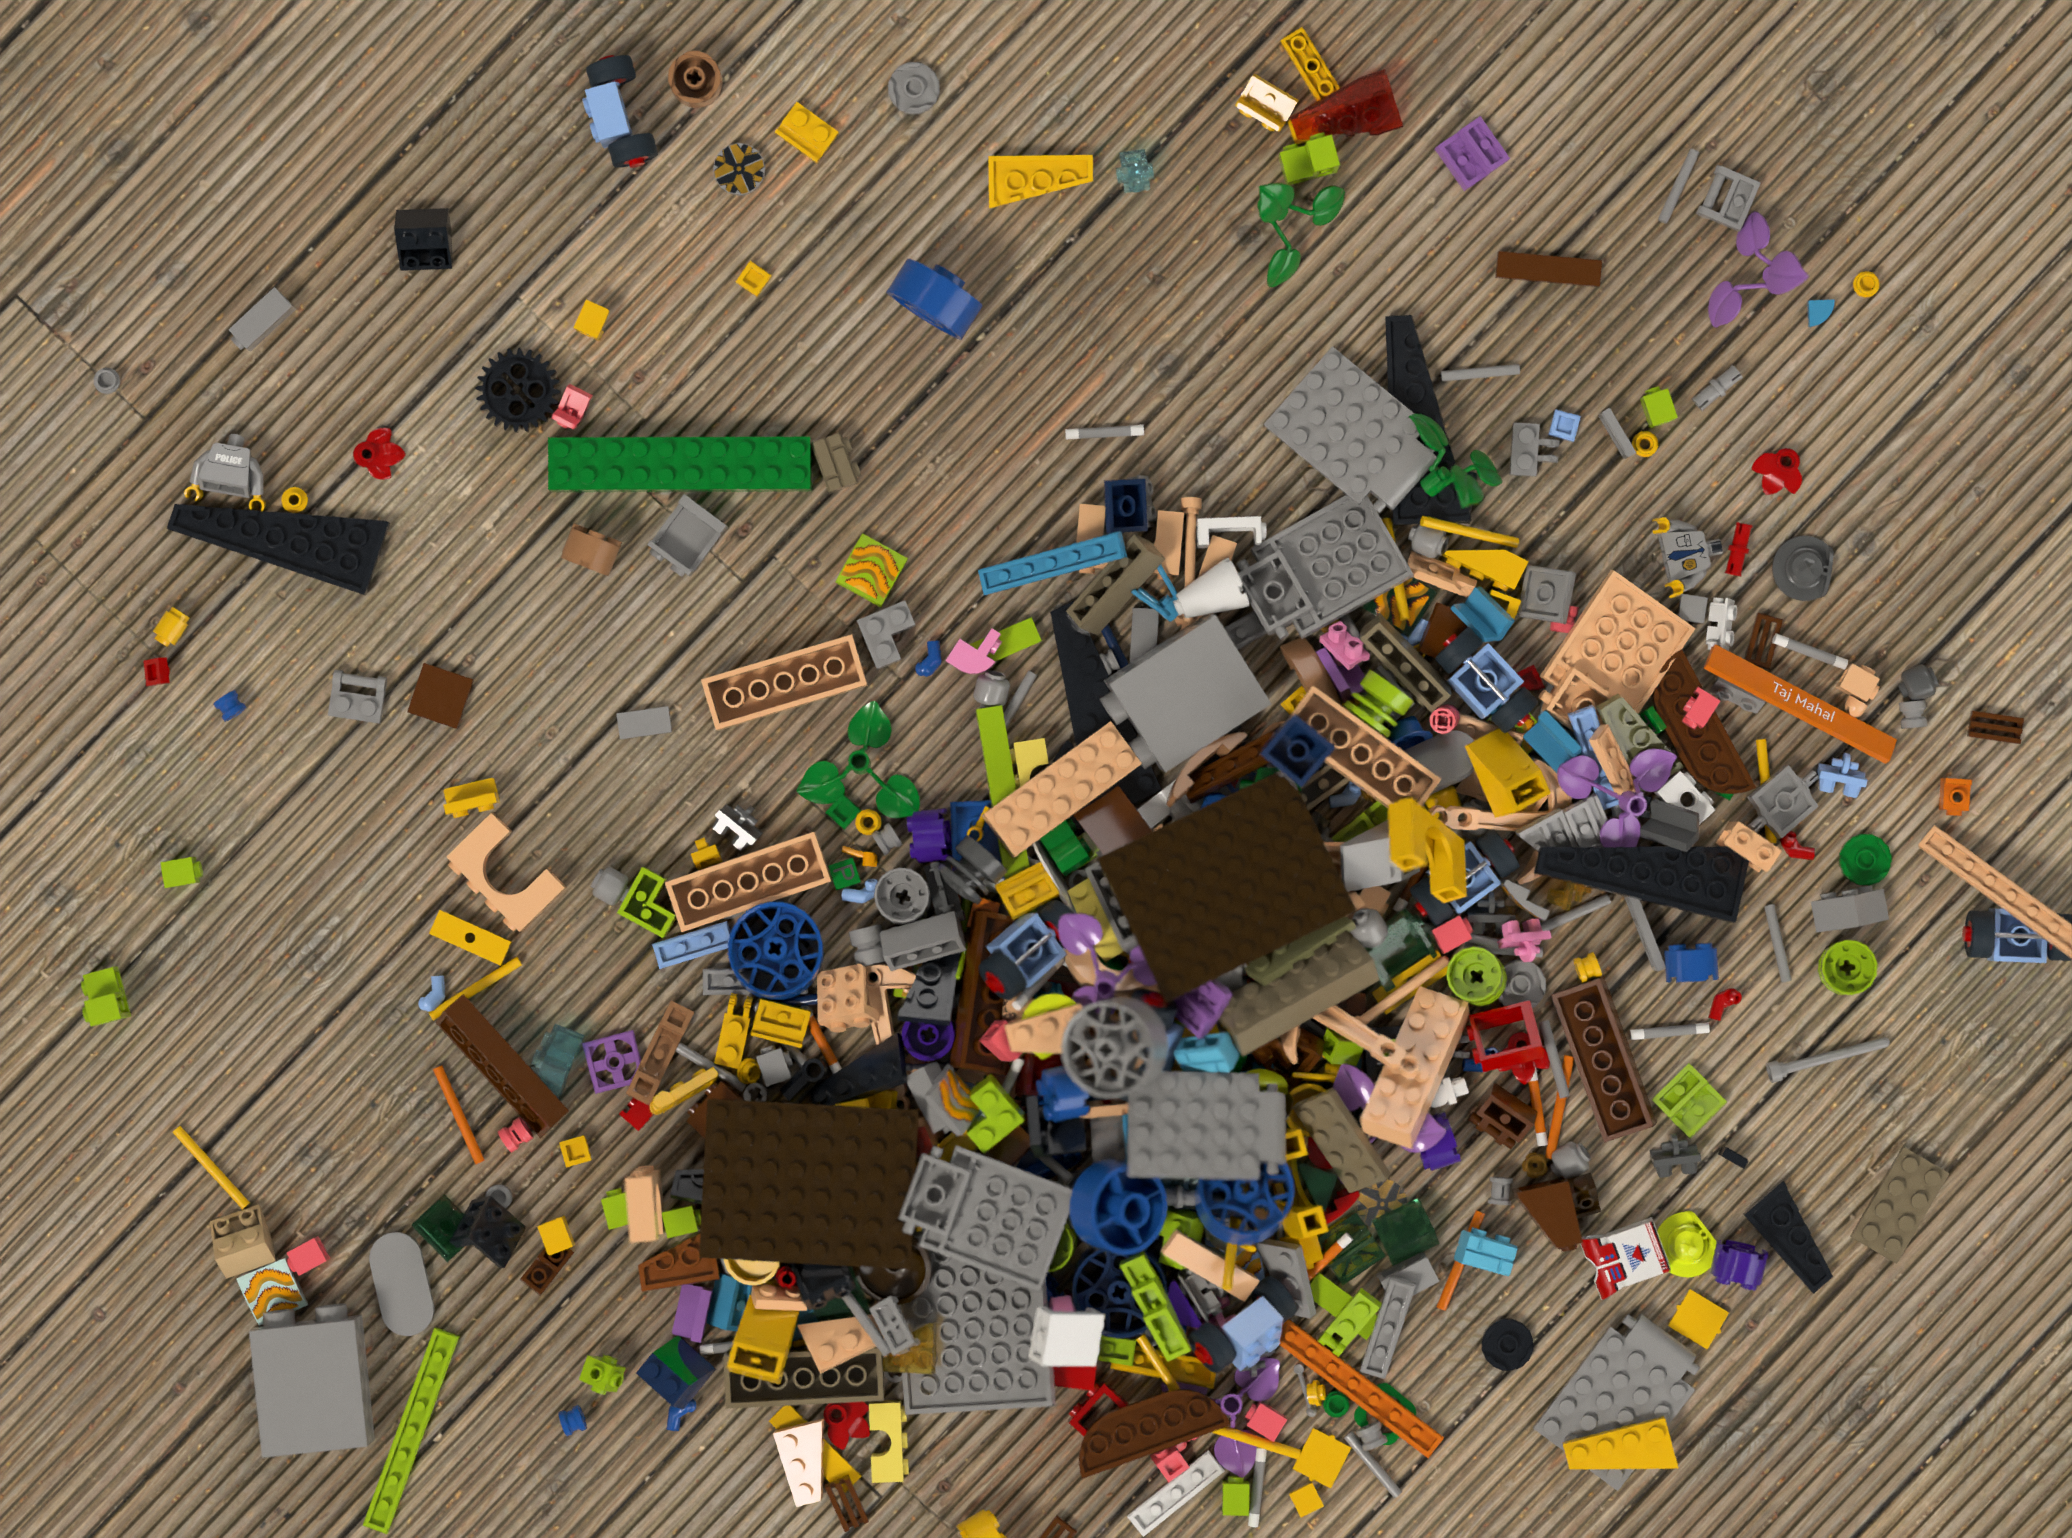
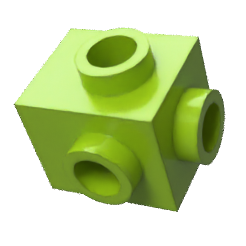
(602, 1374)

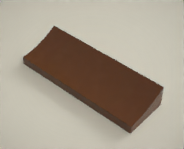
(1112, 821)
(977, 1002)
(1604, 1059)
(501, 1066)

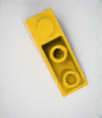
(1496, 565)

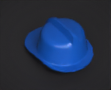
(1408, 733)

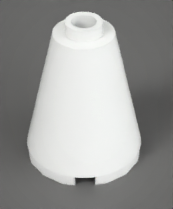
(1212, 592)

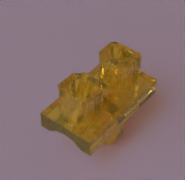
(1564, 897)

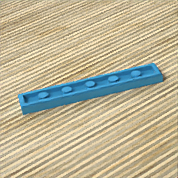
(1052, 563)

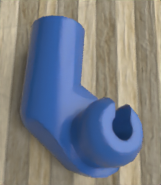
(932, 661)
(1469, 1064)
(675, 1415)

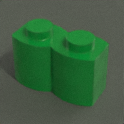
(1065, 847)

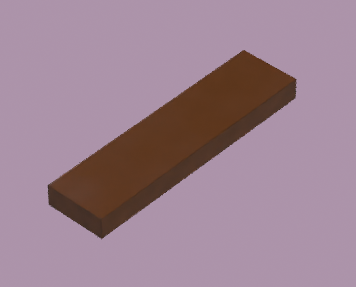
(1548, 269)
(1227, 769)

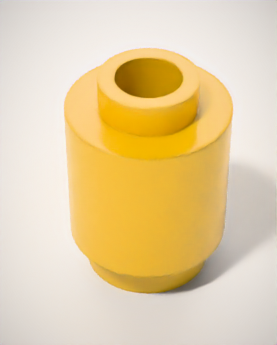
(171, 627)

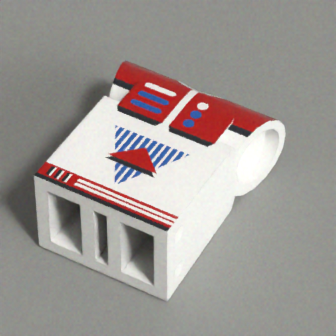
(1625, 1256)

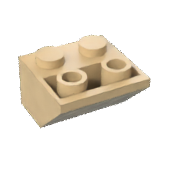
(242, 1241)

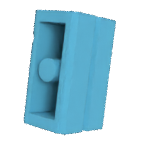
(1207, 1054)
(1486, 1252)

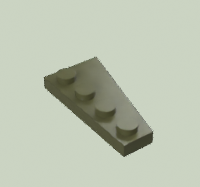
(1631, 730)
(1281, 960)

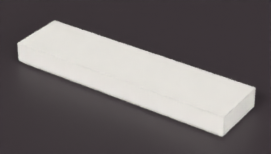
(1175, 1493)

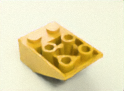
(1506, 773)
(762, 1342)

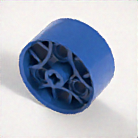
(769, 962)
(1243, 1206)

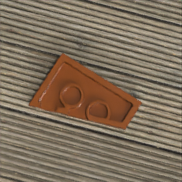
(678, 1267)

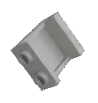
(686, 537)

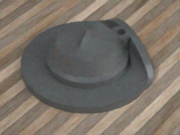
(1803, 568)

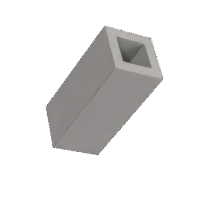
(261, 320)
(920, 1083)

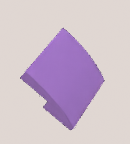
(1472, 153)
(1202, 1007)

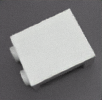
(1229, 524)
(1066, 1337)

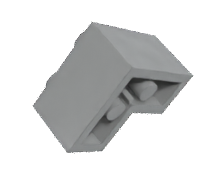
(880, 628)
(1850, 910)

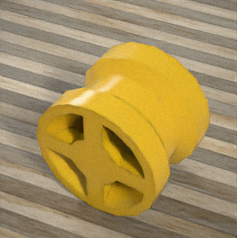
(1587, 967)

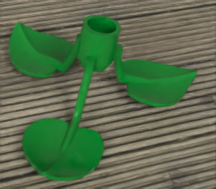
(1274, 206)
(1439, 478)
(867, 728)

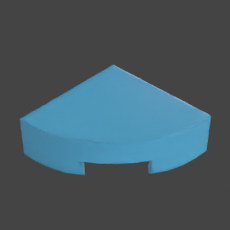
(1819, 311)

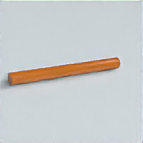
(1558, 1110)
(458, 1114)
(1457, 1268)

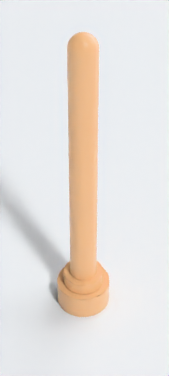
(1190, 508)
(1404, 990)

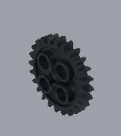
(501, 405)

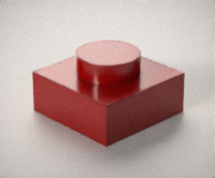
(156, 671)

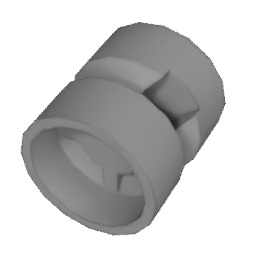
(868, 945)

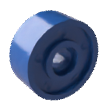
(935, 297)
(1116, 1209)

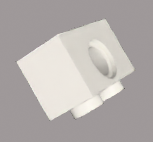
(1681, 783)

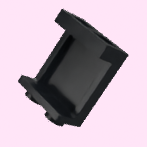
(822, 1283)

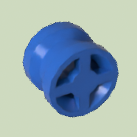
(229, 705)
(572, 1420)

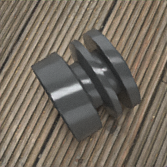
(972, 870)

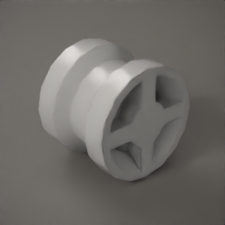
(887, 839)
(1371, 1436)

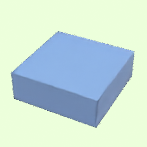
(1564, 425)

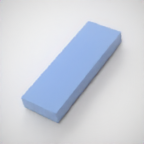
(692, 945)

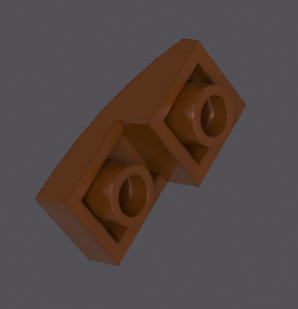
(545, 1269)

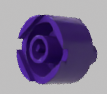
(930, 835)
(928, 1050)
(1445, 1151)
(1738, 1264)

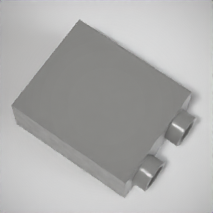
(1184, 694)
(311, 1382)

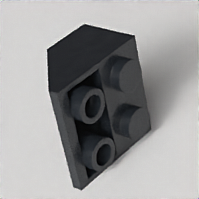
(423, 239)

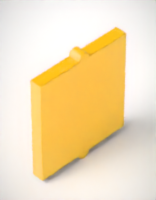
(1698, 1319)
(1321, 1458)

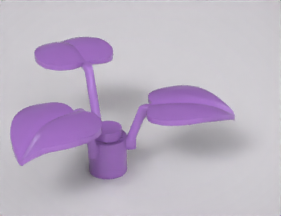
(1780, 276)
(1651, 771)
(1080, 933)
(1355, 1090)
(1230, 1453)

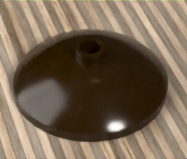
(902, 1283)

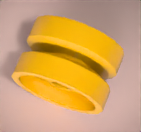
(752, 1272)

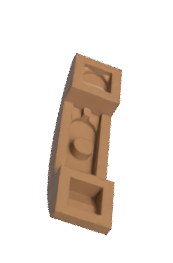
(1309, 667)
(1221, 747)
(659, 1052)

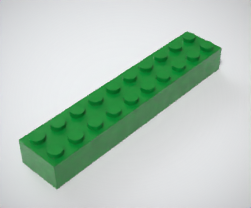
(679, 464)

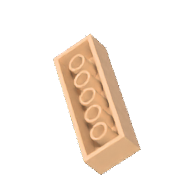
(784, 682)
(1364, 754)
(1061, 789)
(748, 881)
(1432, 1034)

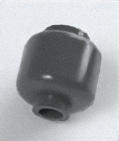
(1918, 683)

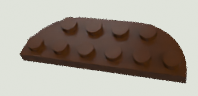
(1703, 751)
(1148, 1428)

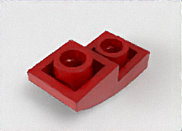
(1342, 1202)

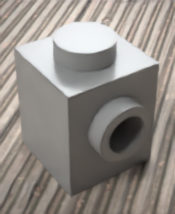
(774, 1064)

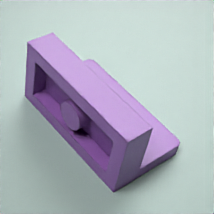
(1344, 680)
(692, 1312)

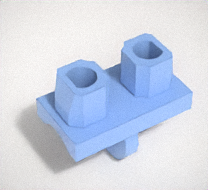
(1843, 772)

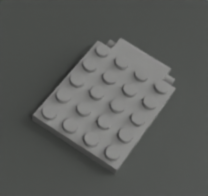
(1353, 432)
(1322, 568)
(1205, 1127)
(987, 1214)
(1620, 1385)

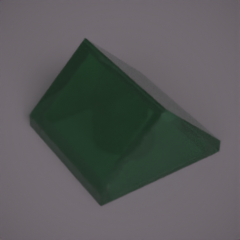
(1318, 1182)
(438, 1226)
(1405, 1231)

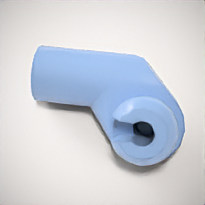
(1417, 633)

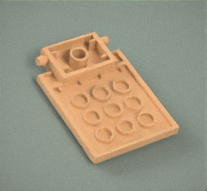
(1613, 651)

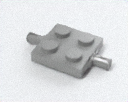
(1783, 801)

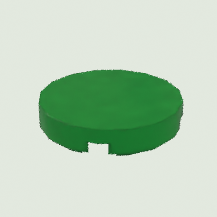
(1865, 859)

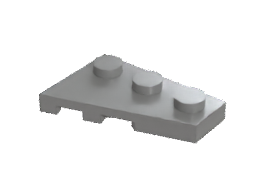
(1287, 1264)

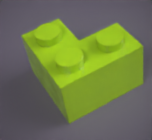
(1310, 161)
(641, 904)
(106, 997)
(999, 1113)
(1185, 1222)

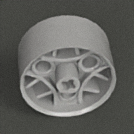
(1114, 1047)

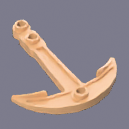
(1485, 819)
(878, 999)
(1361, 1035)

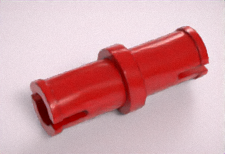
(1738, 549)
(783, 1271)

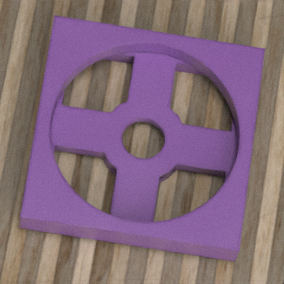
(611, 1051)

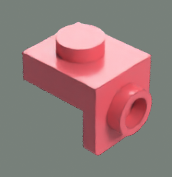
(572, 407)
(1170, 1462)

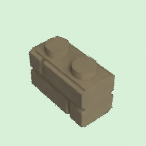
(835, 462)

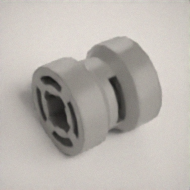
(1912, 712)

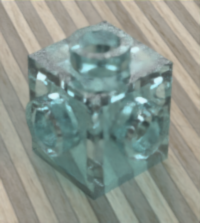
(1134, 171)

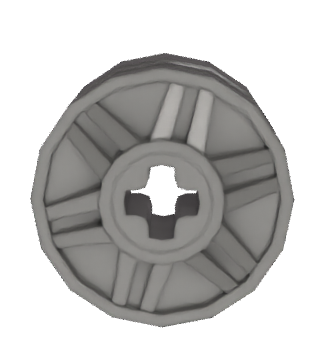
(896, 883)

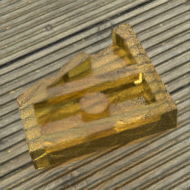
(920, 1358)

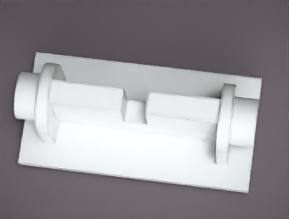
(1723, 614)

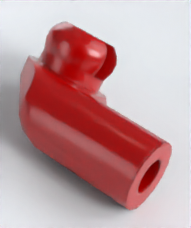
(1794, 849)
(1722, 1000)

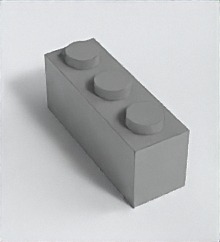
(922, 941)

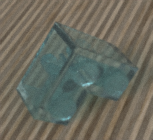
(557, 1057)

